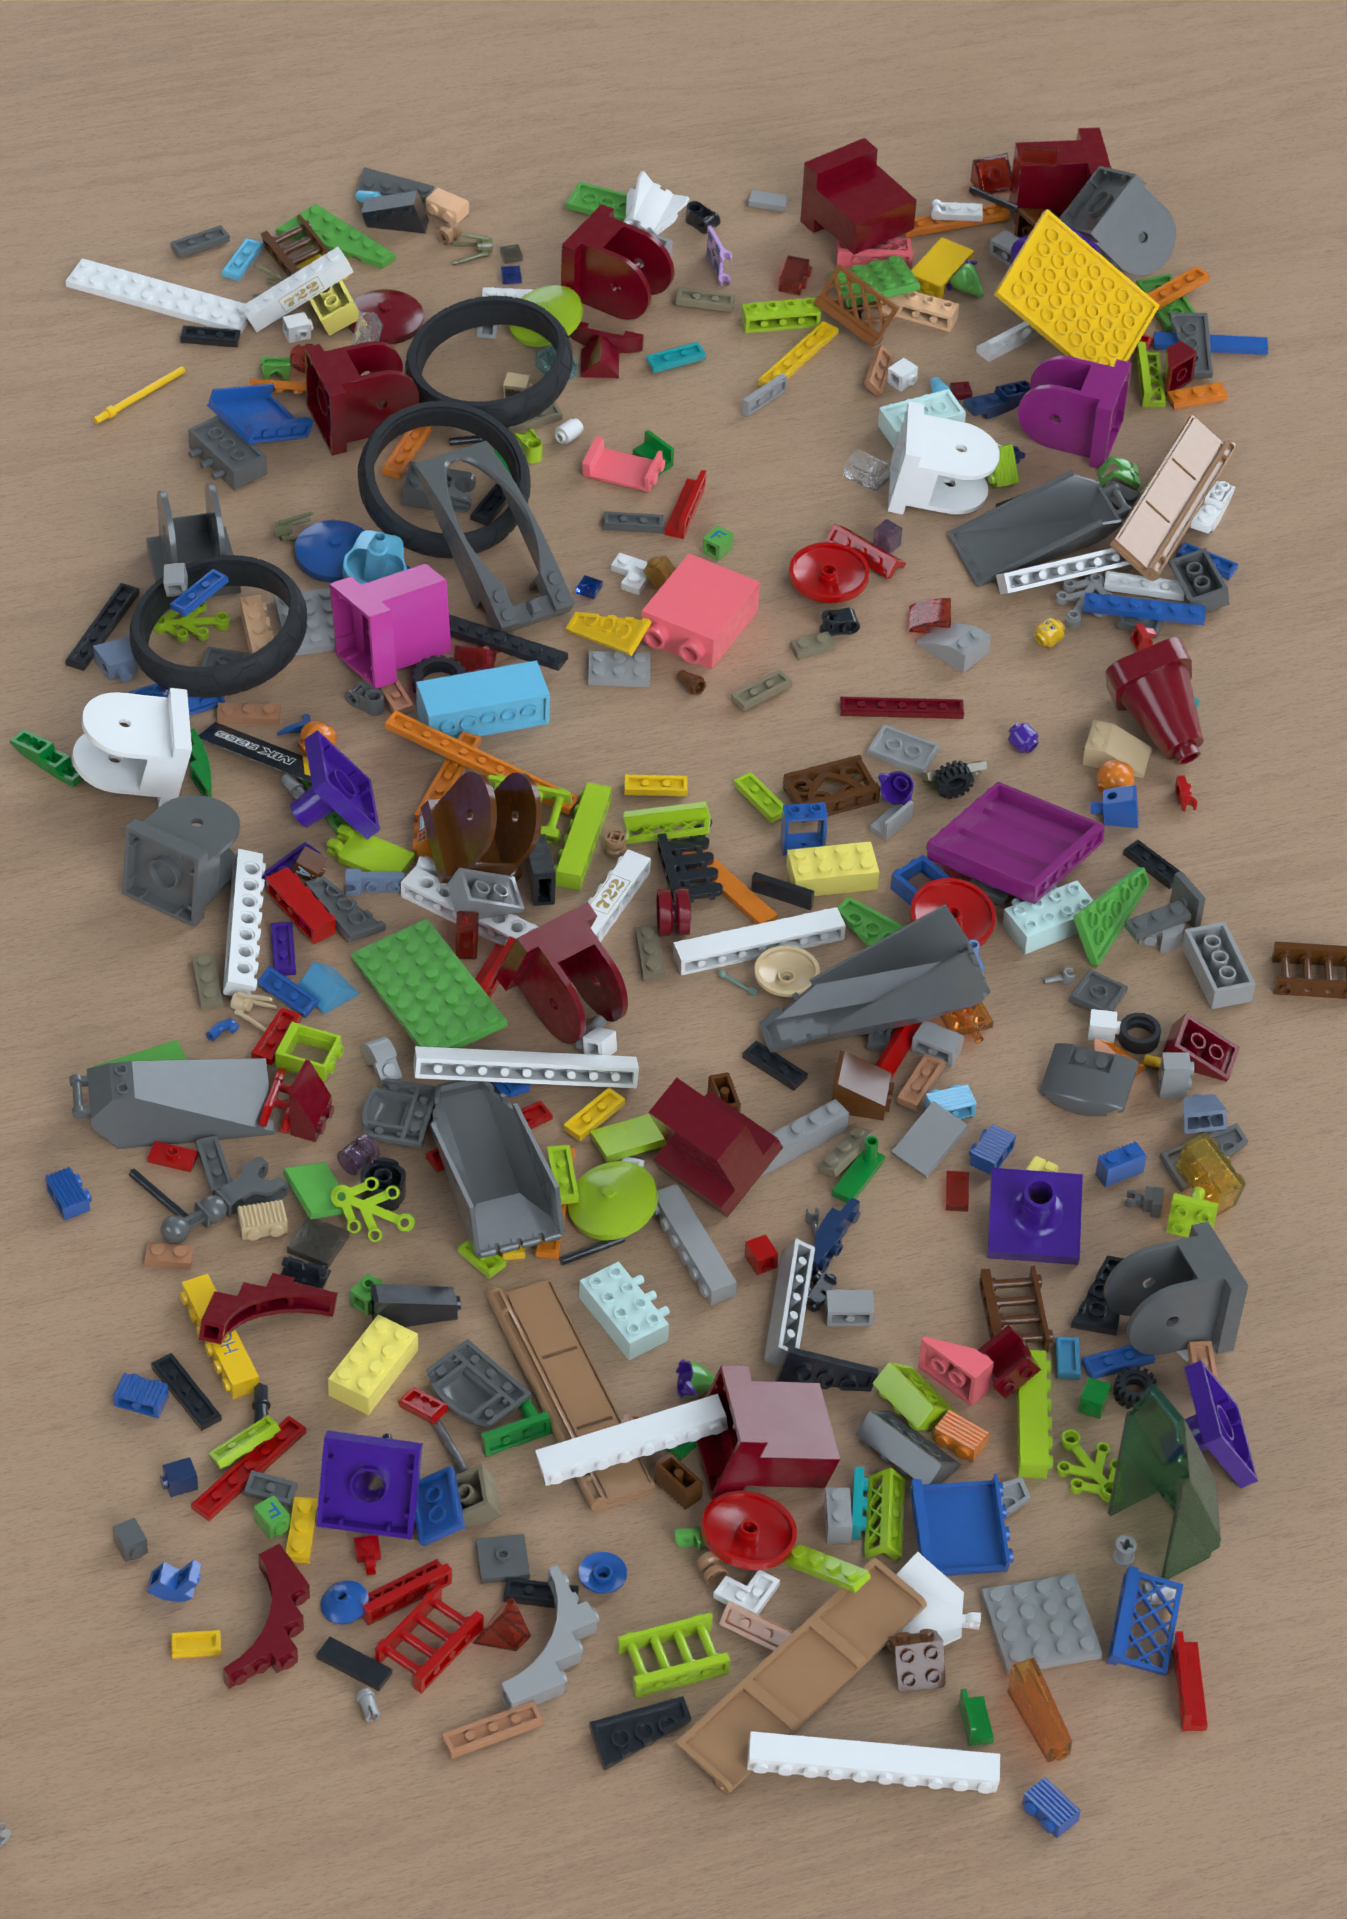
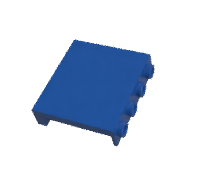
(257, 414)
(962, 1526)

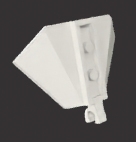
(942, 1599)

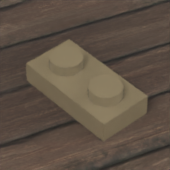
(812, 645)

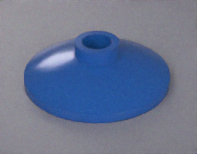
(604, 1565)
(344, 1610)

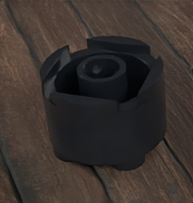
(388, 1174)

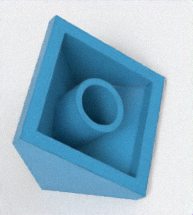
(327, 986)

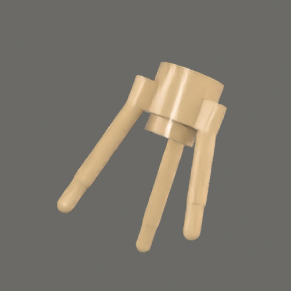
(243, 1002)

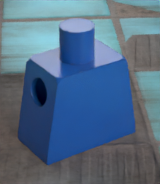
(1118, 807)

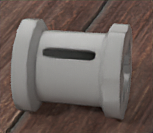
(1124, 1551)

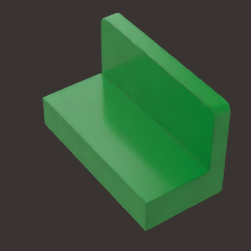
(650, 447)
(975, 1719)

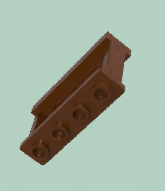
(838, 771)

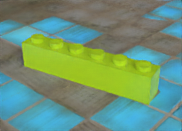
(583, 836)
(1034, 1422)

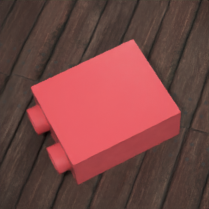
(700, 611)

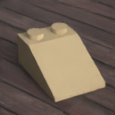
(1111, 742)

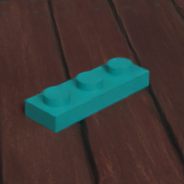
(675, 357)
(859, 1502)

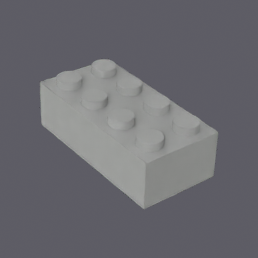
(1218, 965)

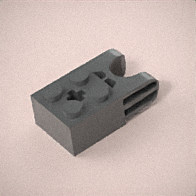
(458, 484)

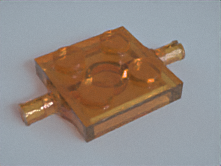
(969, 1021)

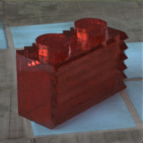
(794, 275)
(467, 934)

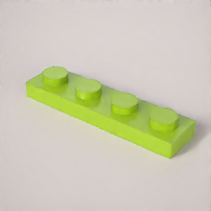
(827, 1568)

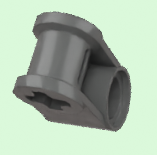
(366, 698)

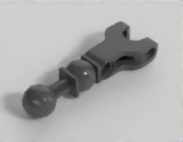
(245, 1190)

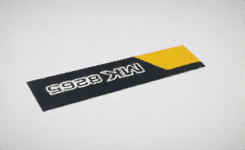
(257, 750)

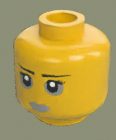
(1049, 632)

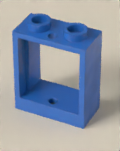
(802, 813)
(900, 877)

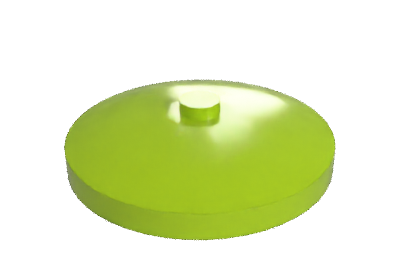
(561, 303)
(614, 1200)

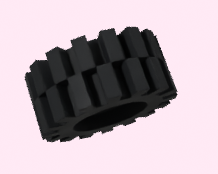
(957, 771)
(1131, 1377)

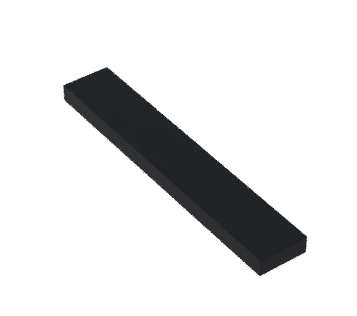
(102, 626)

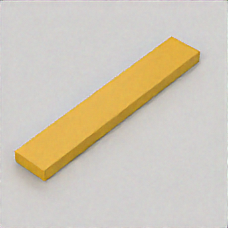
(801, 352)

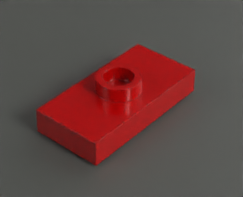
(172, 1156)
(423, 1405)

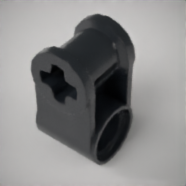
(700, 217)
(840, 621)

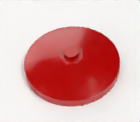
(829, 572)
(965, 901)
(748, 1530)

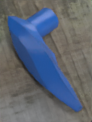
(297, 727)

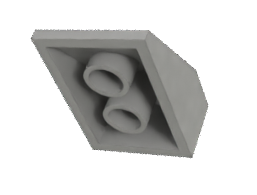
(958, 646)
(485, 893)

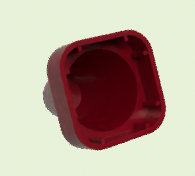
(1160, 697)

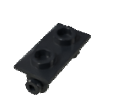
(305, 1273)
(821, 1283)

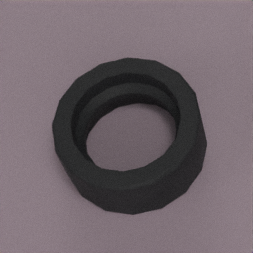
(1143, 1021)

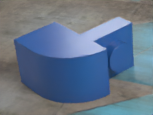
(174, 1584)

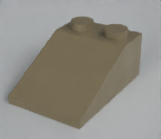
(478, 1496)

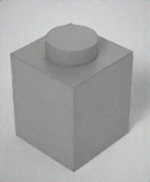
(175, 579)

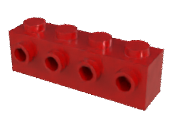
(300, 905)

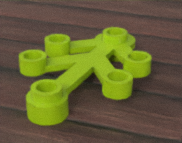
(167, 624)
(369, 1207)
(1090, 1470)

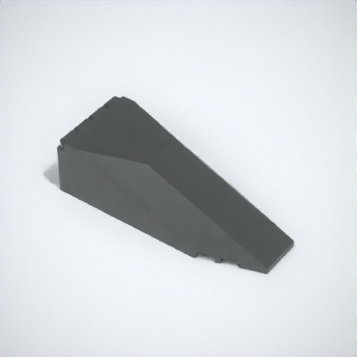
(889, 985)
(495, 1169)

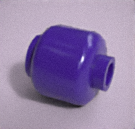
(1023, 738)

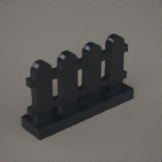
(686, 877)

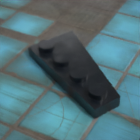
(828, 1371)
(633, 1730)

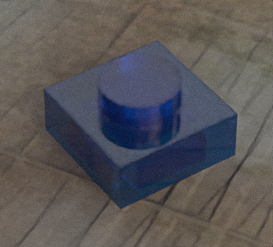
(511, 274)
(589, 587)

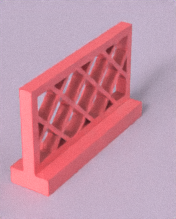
(882, 252)

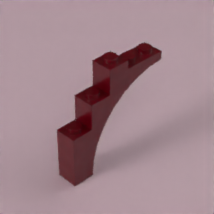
(254, 1301)
(274, 1645)

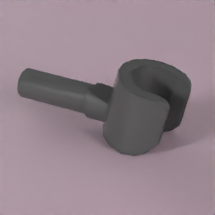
(813, 1219)

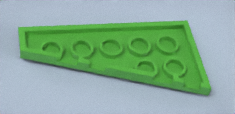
(339, 234)
(1106, 915)
(866, 922)

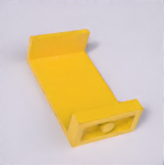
(940, 266)

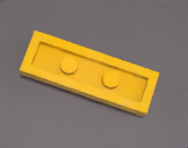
(655, 785)
(594, 1114)
(302, 1529)

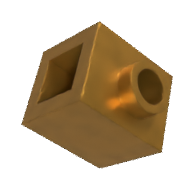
(658, 570)

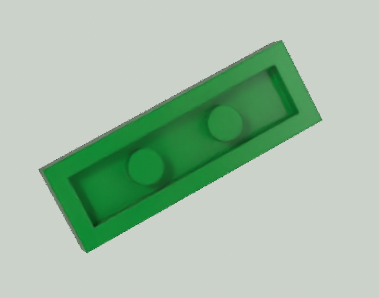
(859, 1172)
(517, 1433)

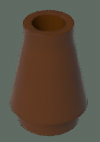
(693, 683)

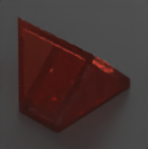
(505, 1628)

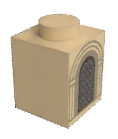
(515, 383)

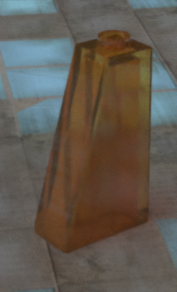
(1038, 1710)

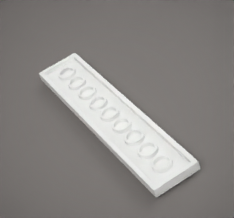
(157, 295)

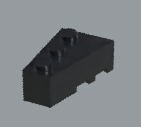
(396, 212)

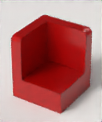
(761, 1254)

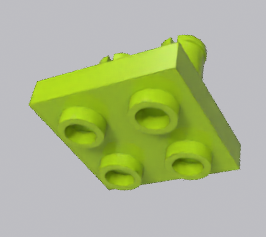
(1189, 1211)

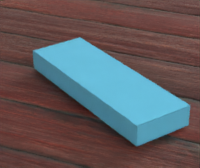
(242, 259)

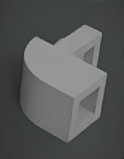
(1167, 939)
(382, 1056)

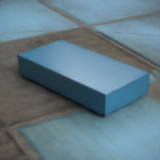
(1067, 1358)

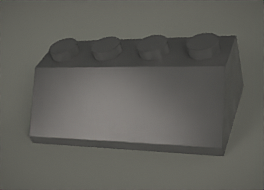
(906, 1448)

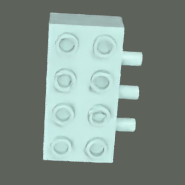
(937, 404)
(1046, 921)
(625, 1310)

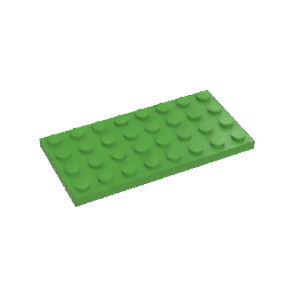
(428, 988)

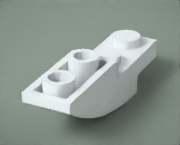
(1213, 507)

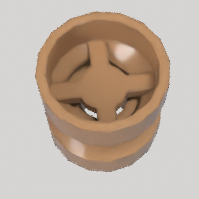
(448, 233)
(615, 843)
(713, 1569)

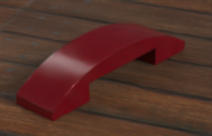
(627, 343)

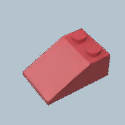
(956, 1368)

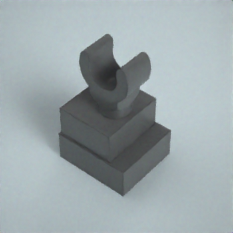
(1151, 1201)

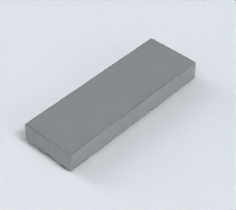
(764, 395)

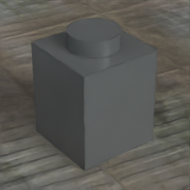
(130, 1540)

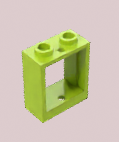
(313, 1037)

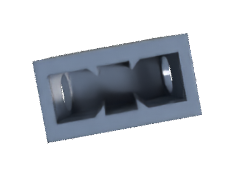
(116, 659)
(1203, 1114)

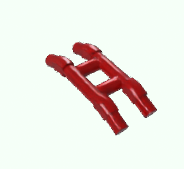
(272, 1101)

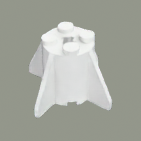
(651, 207)

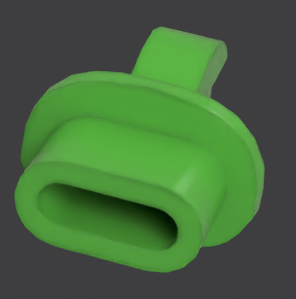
(689, 1537)

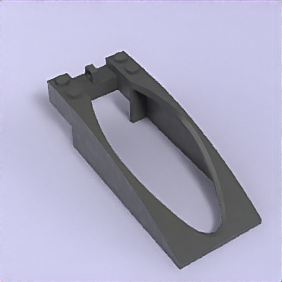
(480, 582)

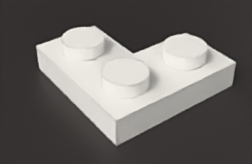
(633, 570)
(751, 1597)

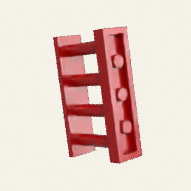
(439, 1658)

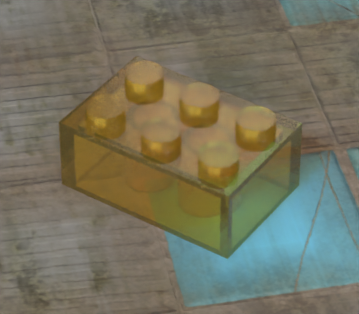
(1210, 1169)

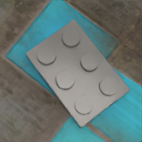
(619, 669)

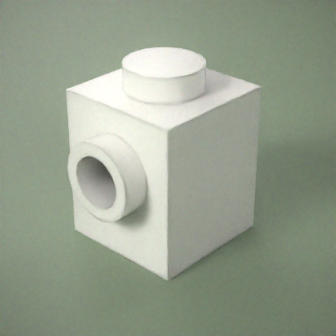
(297, 327)
(902, 374)
(1103, 1025)
(600, 1042)

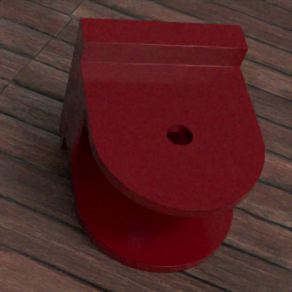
(604, 257)
(345, 401)
(561, 954)

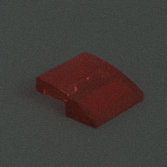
(930, 614)

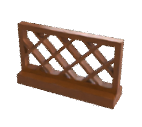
(846, 317)

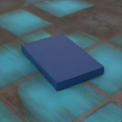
(438, 1507)

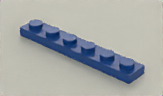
(1144, 608)

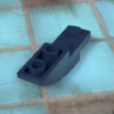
(1004, 399)
(830, 1234)

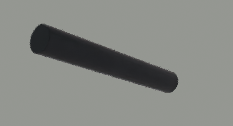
(465, 440)
(589, 1250)

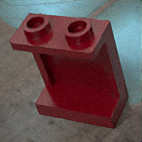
(1012, 1361)

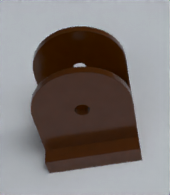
(480, 825)

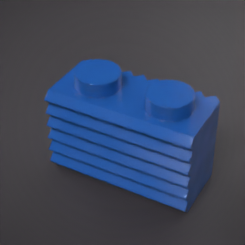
(992, 1148)
(1120, 1164)
(68, 1193)
(141, 1395)
(1050, 1807)

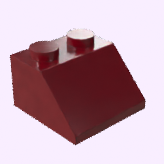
(1178, 366)

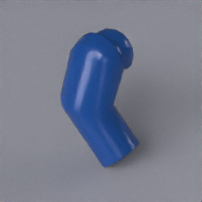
(221, 1026)

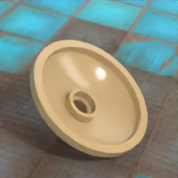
(786, 970)

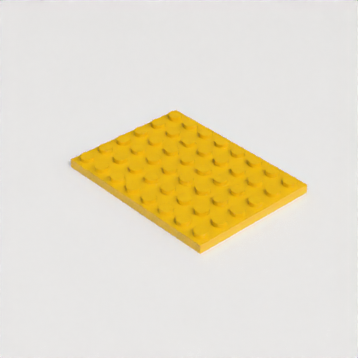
(1075, 295)

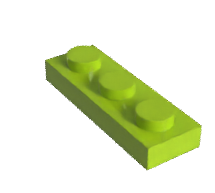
(759, 796)
(562, 1168)
(244, 1442)

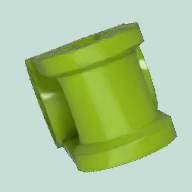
(531, 445)

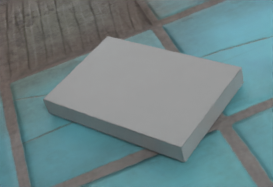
(903, 750)
(930, 1139)

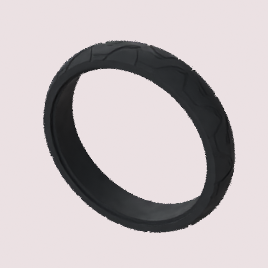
(495, 311)
(440, 414)
(232, 676)

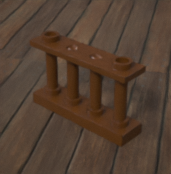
(280, 254)
(1310, 955)
(992, 1304)

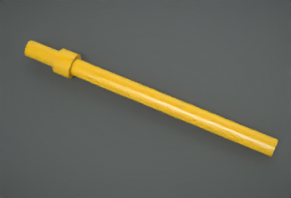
(111, 411)

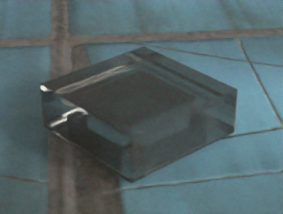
(511, 253)

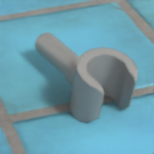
(1067, 977)

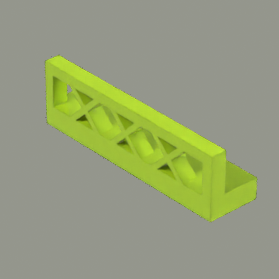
(1146, 379)
(667, 819)
(891, 1513)

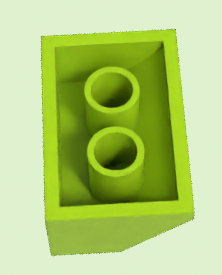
(911, 1396)

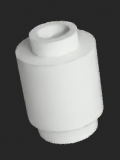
(568, 431)

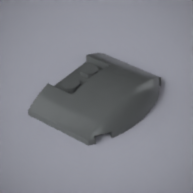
(1088, 1080)
(399, 1112)
(475, 1385)

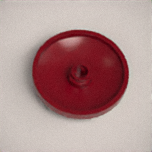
(396, 310)

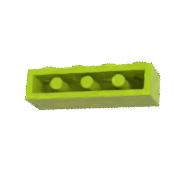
(780, 315)

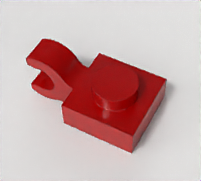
(1183, 793)
(367, 1551)

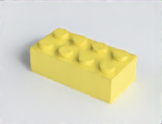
(335, 308)
(834, 868)
(373, 1364)

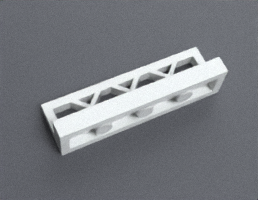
(1007, 341)

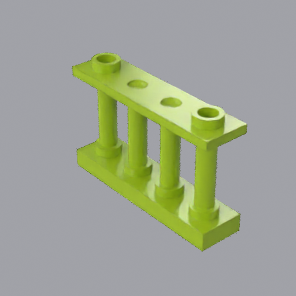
(558, 795)
(679, 1675)

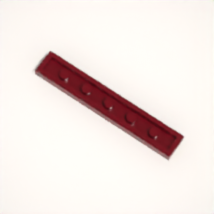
(902, 707)

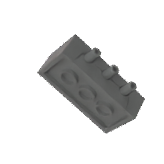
(226, 453)

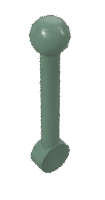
(751, 991)

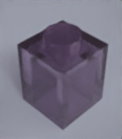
(888, 536)

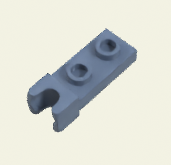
(372, 882)

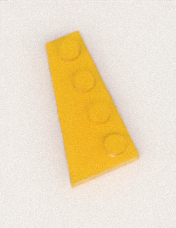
(609, 631)

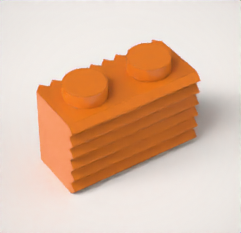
(960, 1436)

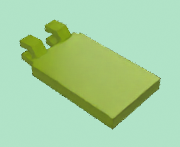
(369, 854)
(627, 1138)

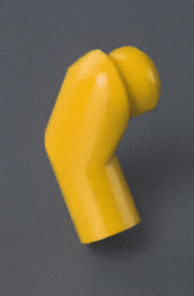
(1152, 1061)

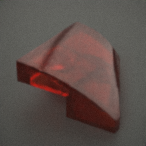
(475, 658)

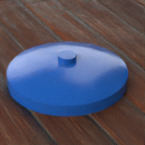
(323, 547)

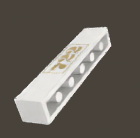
(297, 289)
(618, 890)

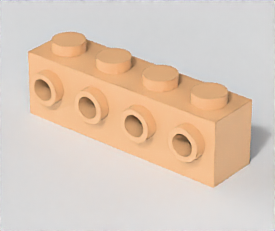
(925, 310)
(255, 623)

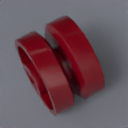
(670, 912)

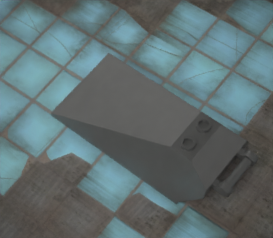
(1039, 526)
(174, 1100)

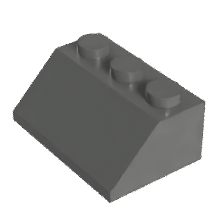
(1200, 579)

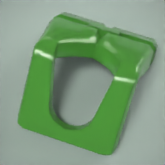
(271, 366)
(1129, 472)

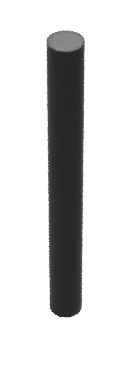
(994, 199)
(156, 1193)

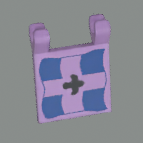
(716, 253)

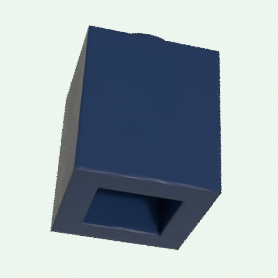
(179, 1477)

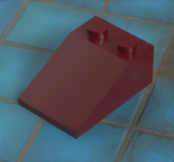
(1208, 1050)
(309, 1104)

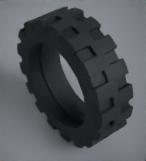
(435, 665)

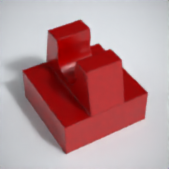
(1142, 637)

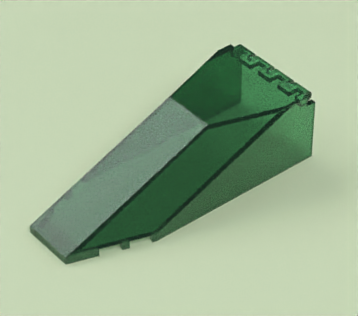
(1164, 1457)

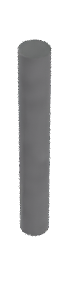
(450, 1446)

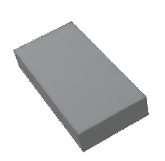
(768, 200)

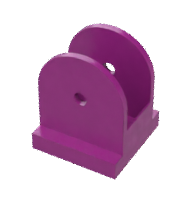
(1088, 412)

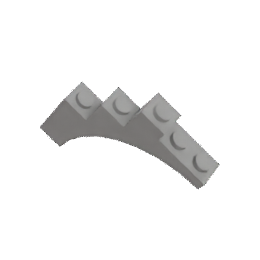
(546, 1676)

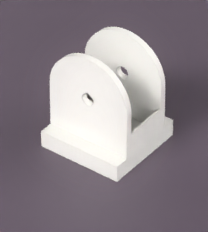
(928, 459)
(149, 751)

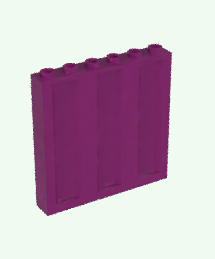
(1015, 842)

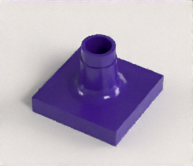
(336, 787)
(1035, 1216)
(1219, 1424)
(369, 1484)

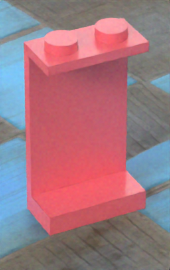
(621, 467)

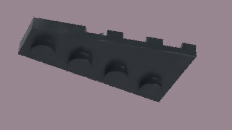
(1094, 1312)

